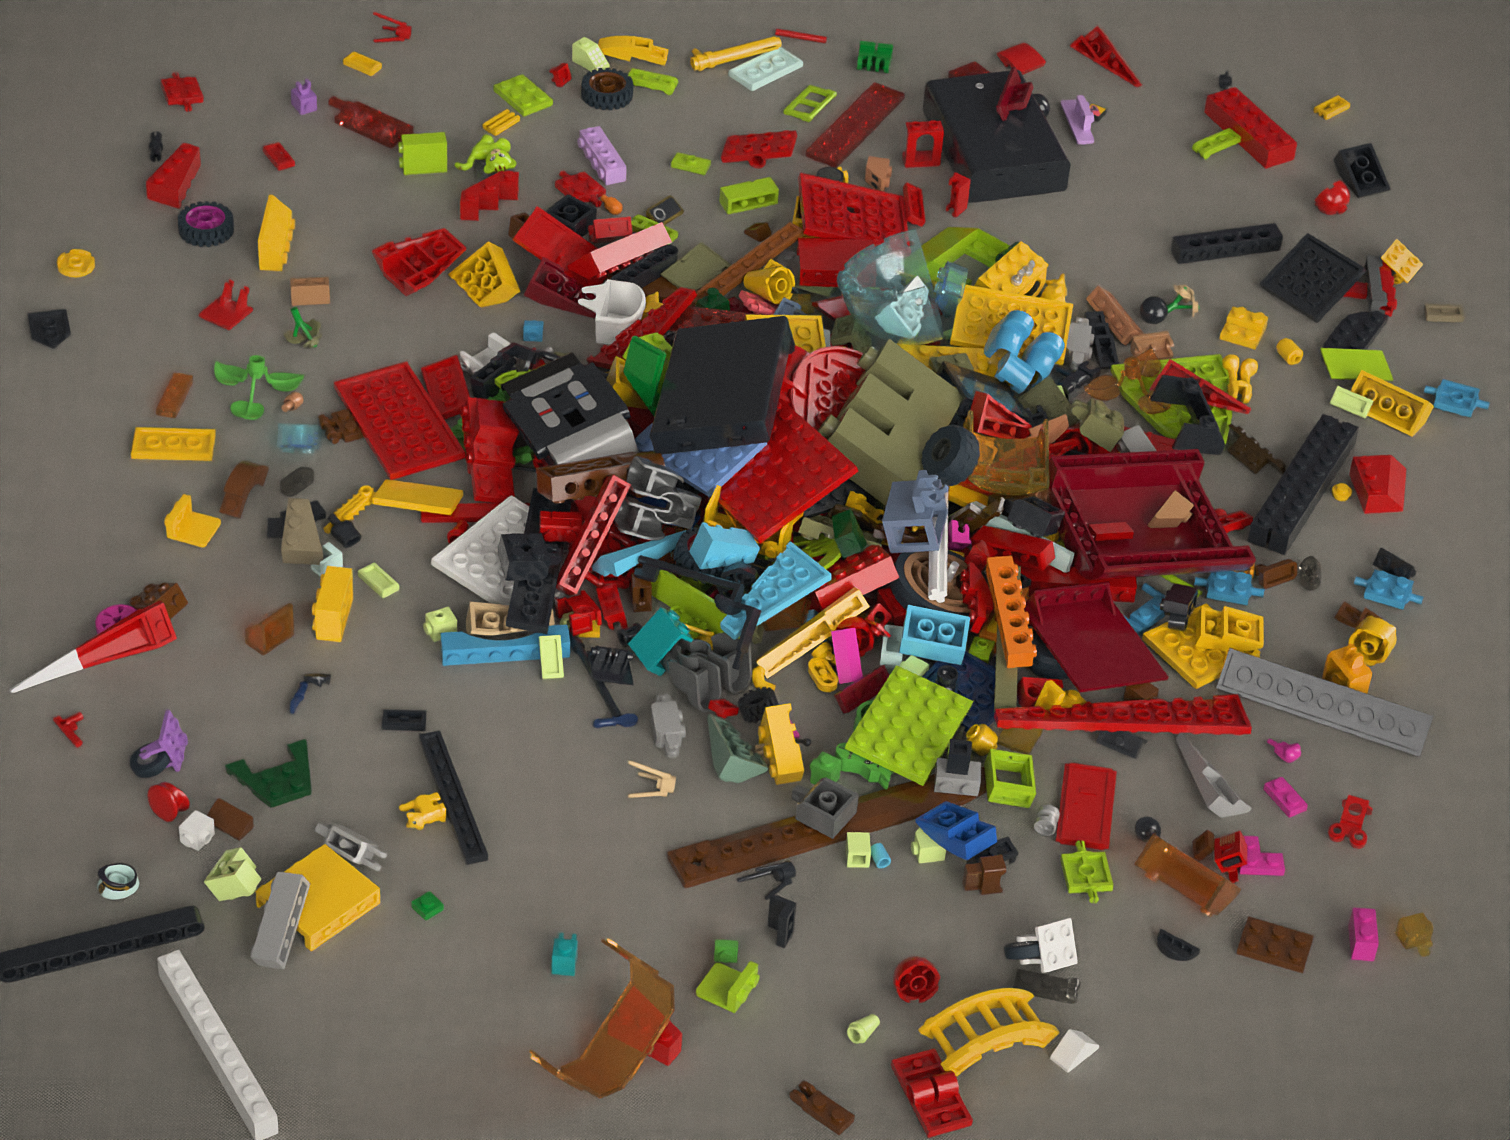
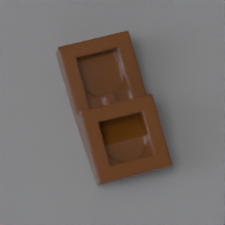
(1351, 616)

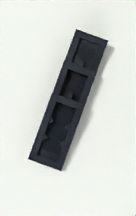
(1103, 342)

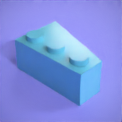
(723, 547)

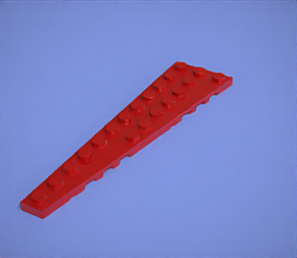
(1217, 716)

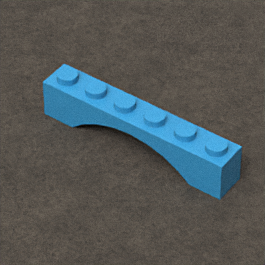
(462, 648)

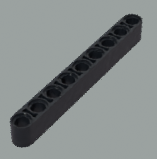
(100, 944)

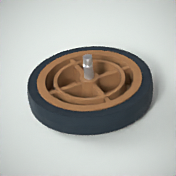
(912, 584)

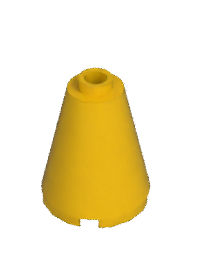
(771, 283)

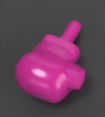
(1287, 752)

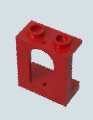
(925, 158)

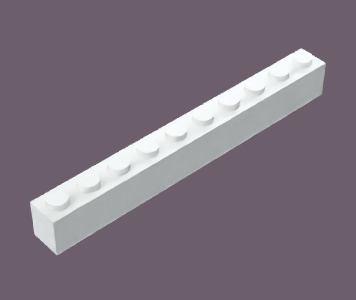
(218, 1046)

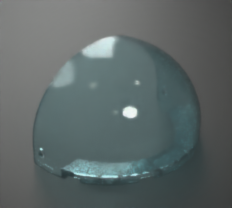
(872, 290)

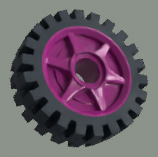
(205, 224)

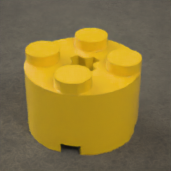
(1374, 640)

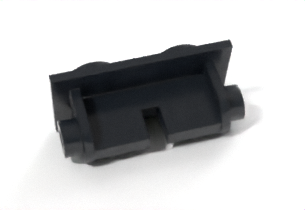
(1393, 564)

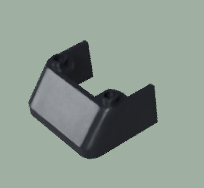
(1205, 431)

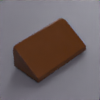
(230, 819)

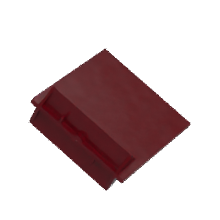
(1091, 637)

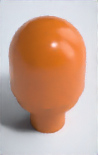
(612, 205)

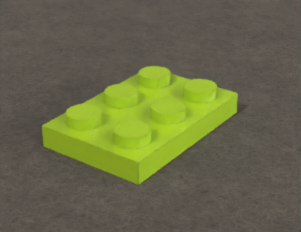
(523, 95)

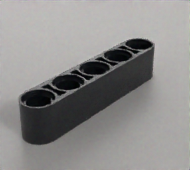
(649, 267)

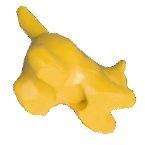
(1056, 289)

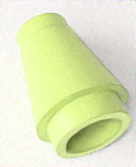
(861, 1029)

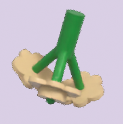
(1185, 294)

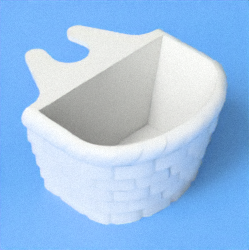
(616, 307)

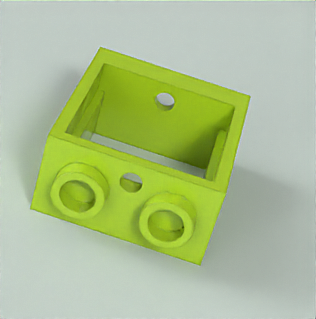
(1006, 792)

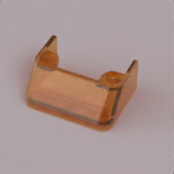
(1186, 876)

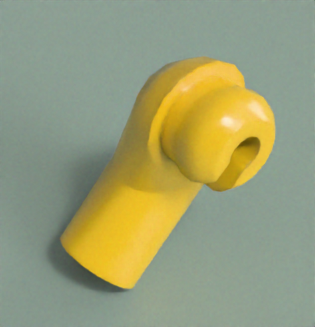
(758, 678)

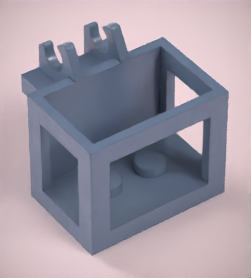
(915, 505)

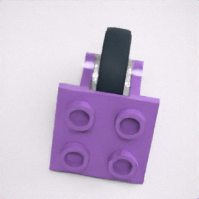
(163, 753)

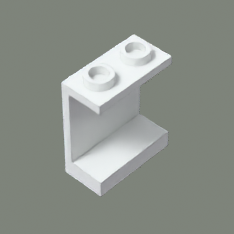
(475, 363)

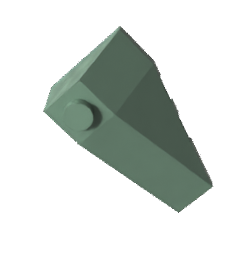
(731, 754)

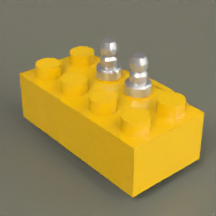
(1016, 272)

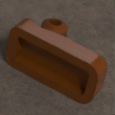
(1276, 573)

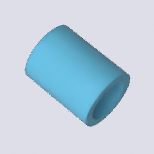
(880, 855)

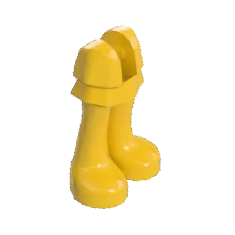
(1246, 370)

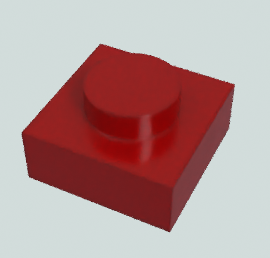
(723, 708)

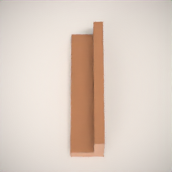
(1115, 315)

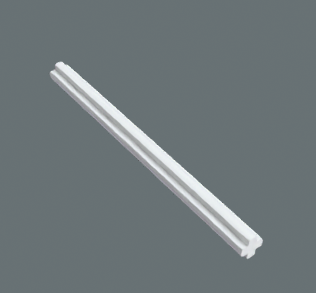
(938, 566)

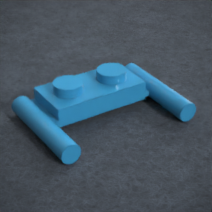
(1148, 613)

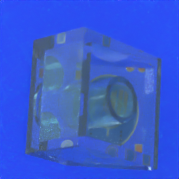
(950, 287)
(299, 437)

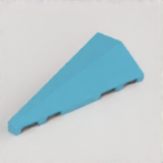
(625, 559)

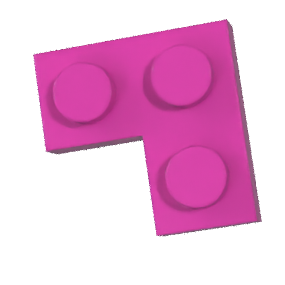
(1261, 863)

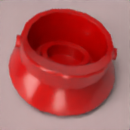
(167, 801)

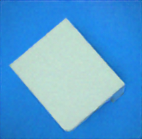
(331, 556)

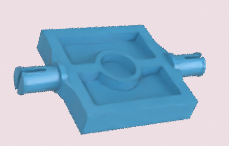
(1456, 398)
(1229, 587)
(1388, 589)

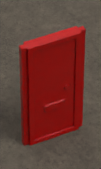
(1086, 805)

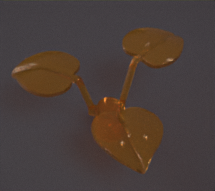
(1146, 365)

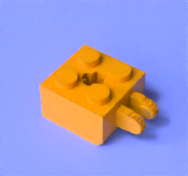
(1347, 669)

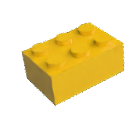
(333, 603)

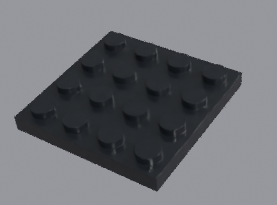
(1312, 277)

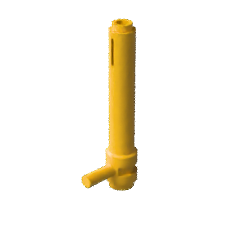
(710, 59)

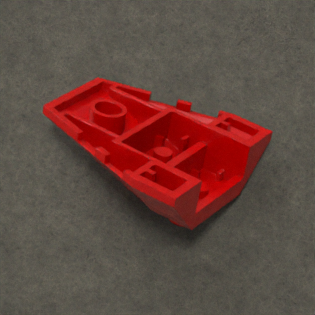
(419, 260)

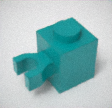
(564, 955)

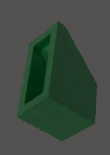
(848, 533)

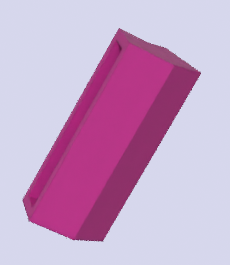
(846, 655)

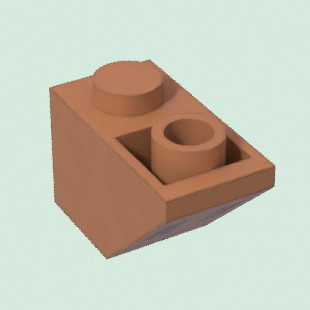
(878, 173)

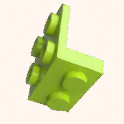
(728, 986)

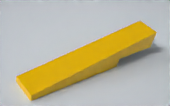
(812, 632)

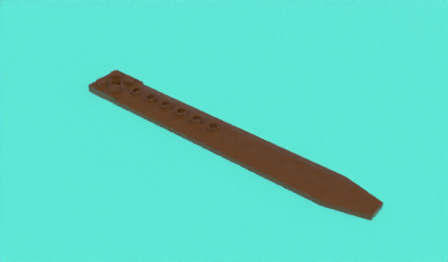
(792, 837)

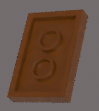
(1275, 944)

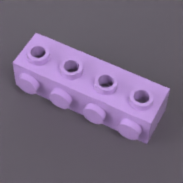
(602, 155)

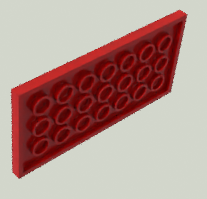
(399, 420)

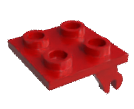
(225, 311)

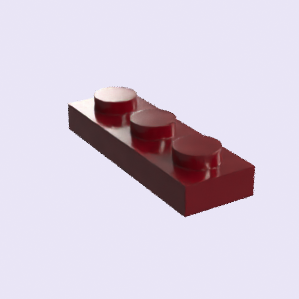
(862, 689)

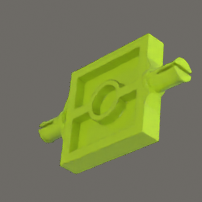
(1086, 872)

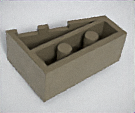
(300, 534)

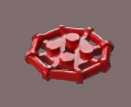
(610, 546)

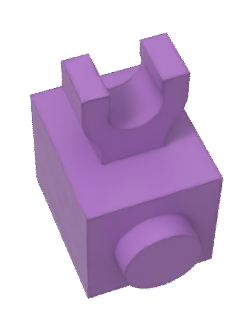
(303, 98)

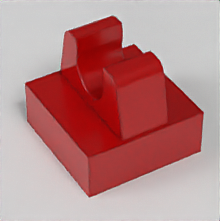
(561, 74)

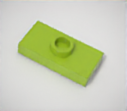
(691, 163)

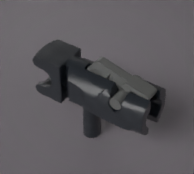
(1075, 382)

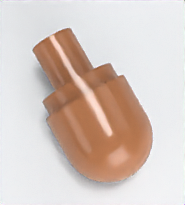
(292, 401)

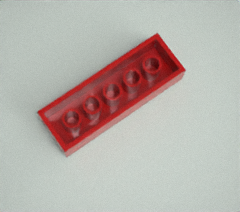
(1258, 132)

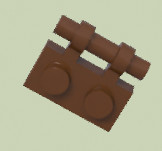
(345, 425)

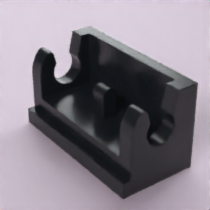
(1002, 847)

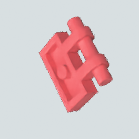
(757, 303)

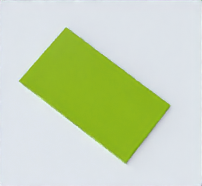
(1350, 362)

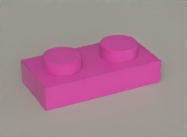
(1285, 797)

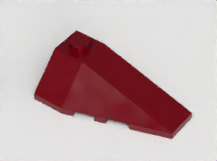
(556, 289)

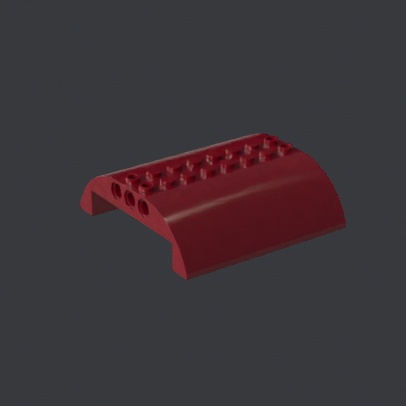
(1132, 491)

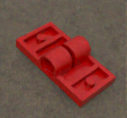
(759, 147)
(932, 1092)

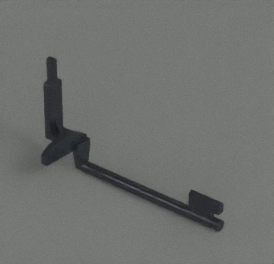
(527, 354)
(731, 606)

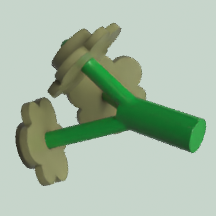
(309, 329)

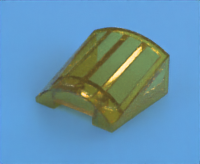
(1011, 464)

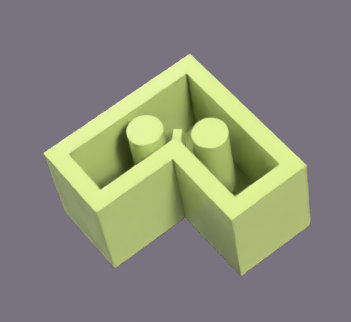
(233, 876)

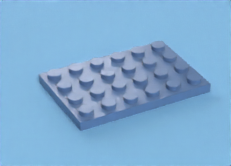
(704, 467)

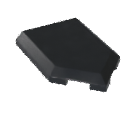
(49, 327)

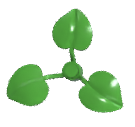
(256, 368)

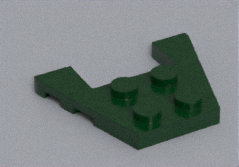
(279, 783)

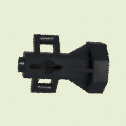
(743, 574)

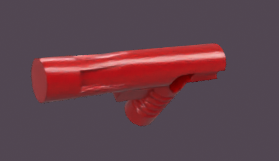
(68, 727)

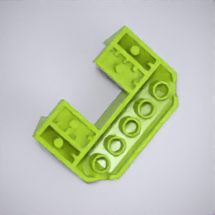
(956, 242)

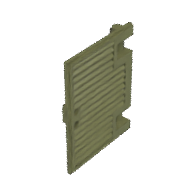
(696, 268)
(1050, 398)

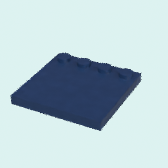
(974, 682)

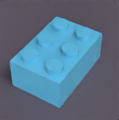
(934, 635)

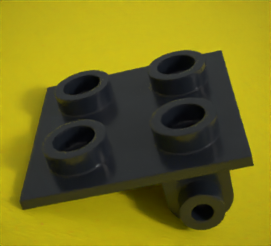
(610, 665)

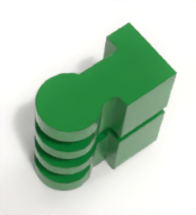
(868, 54)

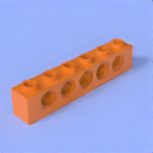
(1010, 612)

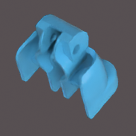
(1037, 356)

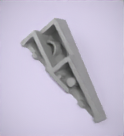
(1212, 785)

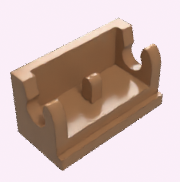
(310, 291)
(1158, 341)

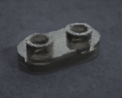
(297, 481)
(1310, 573)

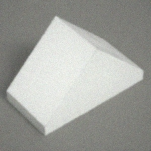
(1073, 1050)

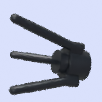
(781, 872)

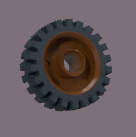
(607, 89)

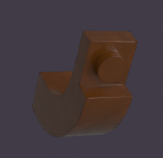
(239, 485)

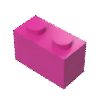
(1363, 934)

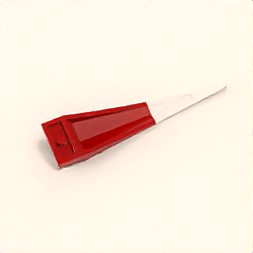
(132, 635)

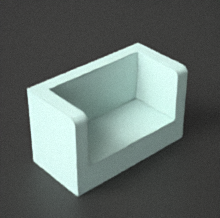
(890, 648)

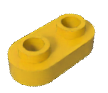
(823, 674)

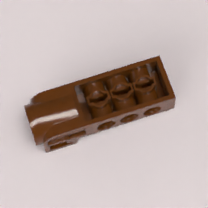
(587, 476)

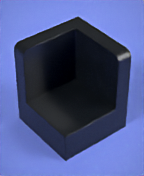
(958, 757)

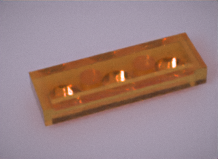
(174, 395)

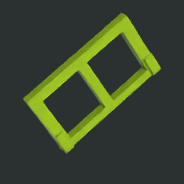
(830, 94)

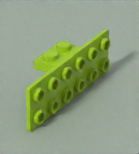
(689, 603)

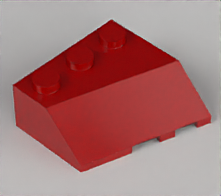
(1379, 483)

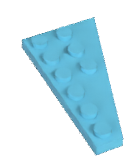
(778, 587)

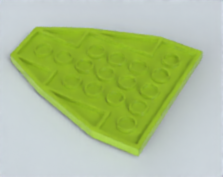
(1170, 422)

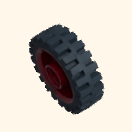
(684, 558)

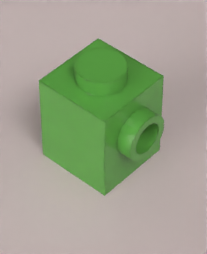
(825, 766)

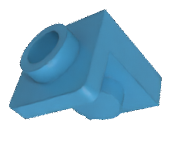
(533, 331)

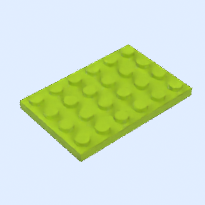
(909, 725)

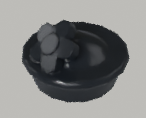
(1146, 827)

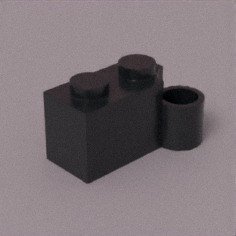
(1179, 605)

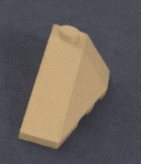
(490, 619)

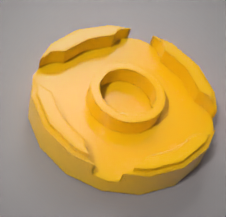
(75, 263)

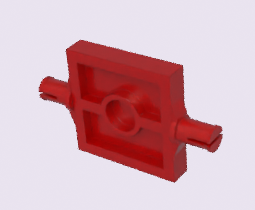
(182, 91)
(580, 187)

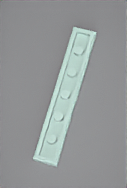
(1063, 556)

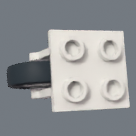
(1051, 941)

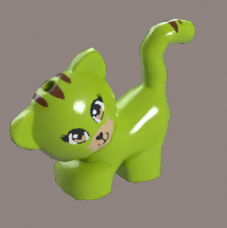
(495, 153)

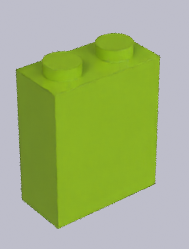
(423, 153)

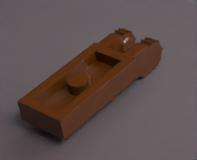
(822, 1108)

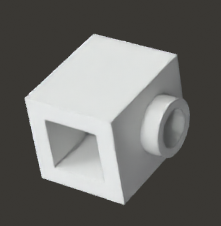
(196, 830)

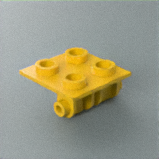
(1401, 262)

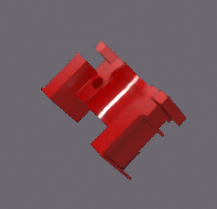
(583, 611)

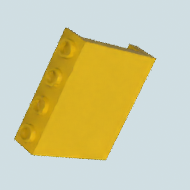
(335, 895)

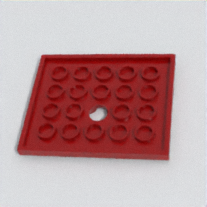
(826, 213)

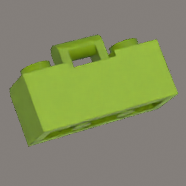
(749, 195)

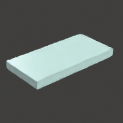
(765, 68)

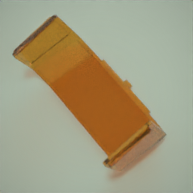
(624, 1035)

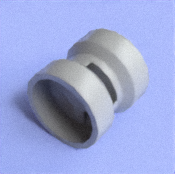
(1046, 820)

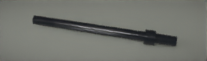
(579, 648)

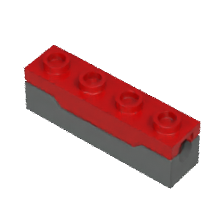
(1379, 286)

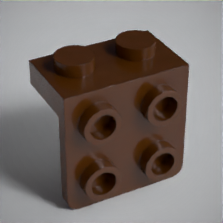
(166, 592)

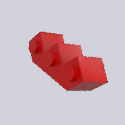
(487, 193)

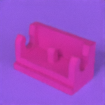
(956, 540)

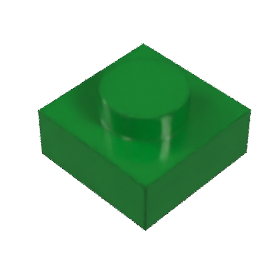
(427, 905)

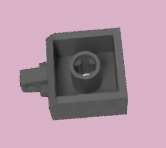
(825, 806)

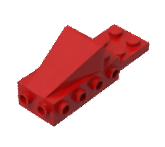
(489, 448)

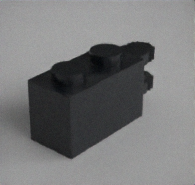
(483, 380)

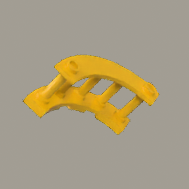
(1000, 1037)

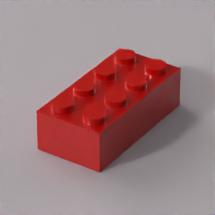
(862, 570)

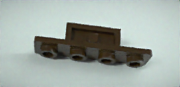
(1250, 454)
(975, 517)

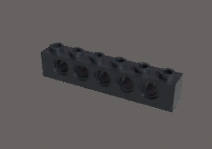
(1226, 243)

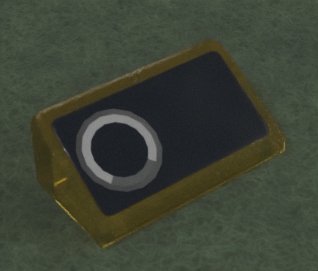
(665, 210)

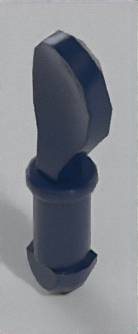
(298, 697)
(625, 720)

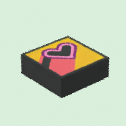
(1098, 111)

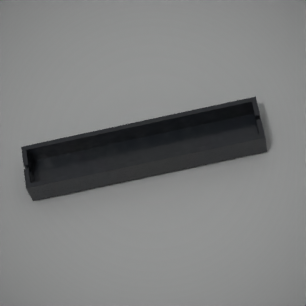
(1303, 484)

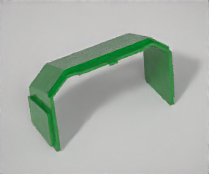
(644, 370)

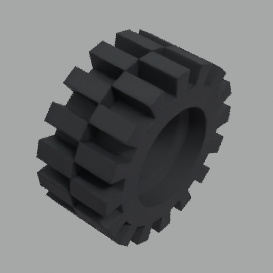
(754, 703)

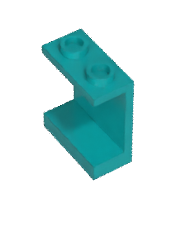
(658, 638)

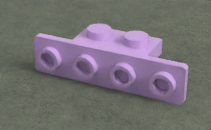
(1079, 119)

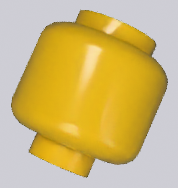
(982, 739)

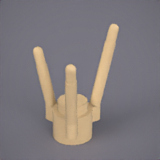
(665, 781)

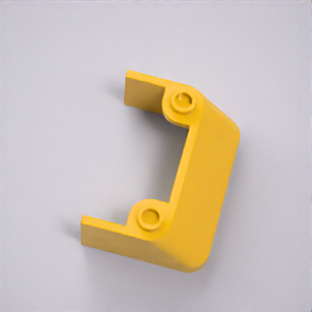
(769, 548)

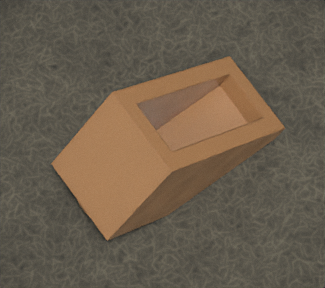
(1172, 512)

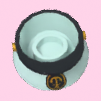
(117, 881)

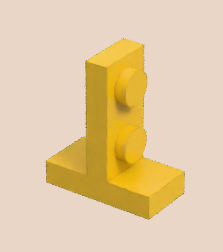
(1054, 695)

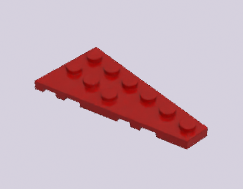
(657, 321)

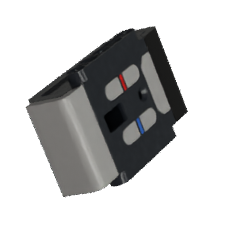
(568, 412)

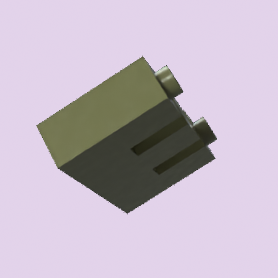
(890, 418)

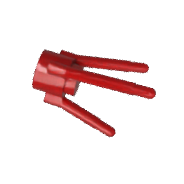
(403, 31)

